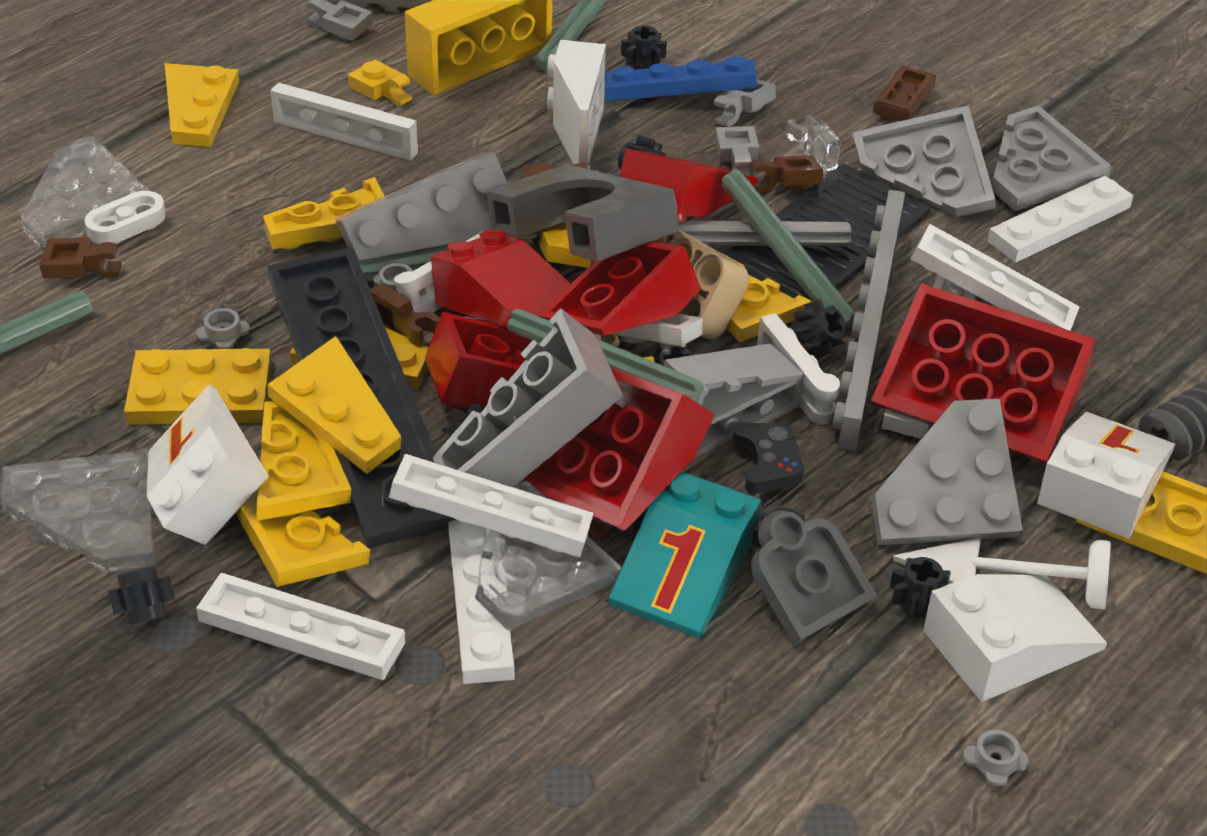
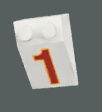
(202, 470)
(1104, 473)

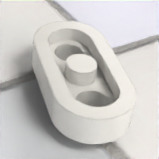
(125, 217)

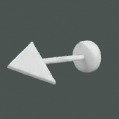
(963, 560)

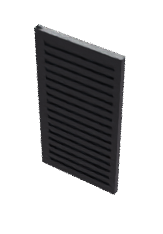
(842, 197)

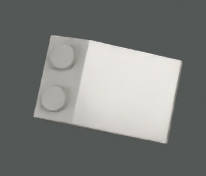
(577, 95)
(1007, 630)

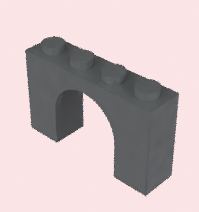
(599, 209)

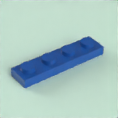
(668, 80)

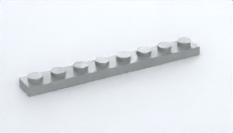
(867, 324)

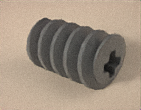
(1180, 421)

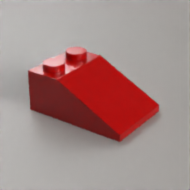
(695, 184)
(494, 278)
(629, 289)
(470, 359)

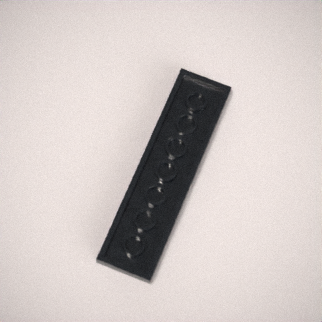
(331, 298)

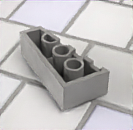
(427, 213)
(537, 409)

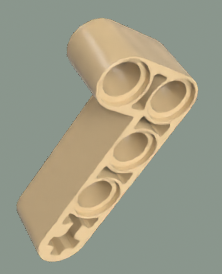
(721, 284)

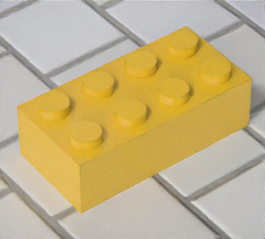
(469, 38)

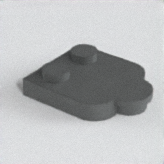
(807, 573)

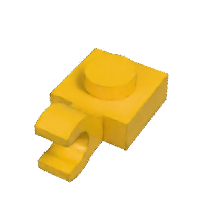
(380, 80)

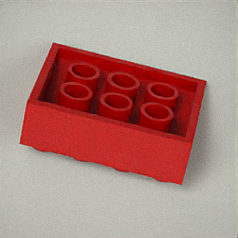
(981, 352)
(626, 452)

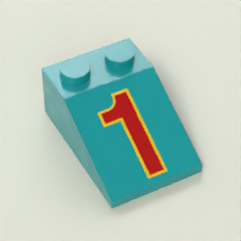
(686, 554)

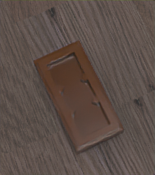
(904, 94)

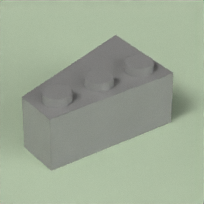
(741, 386)

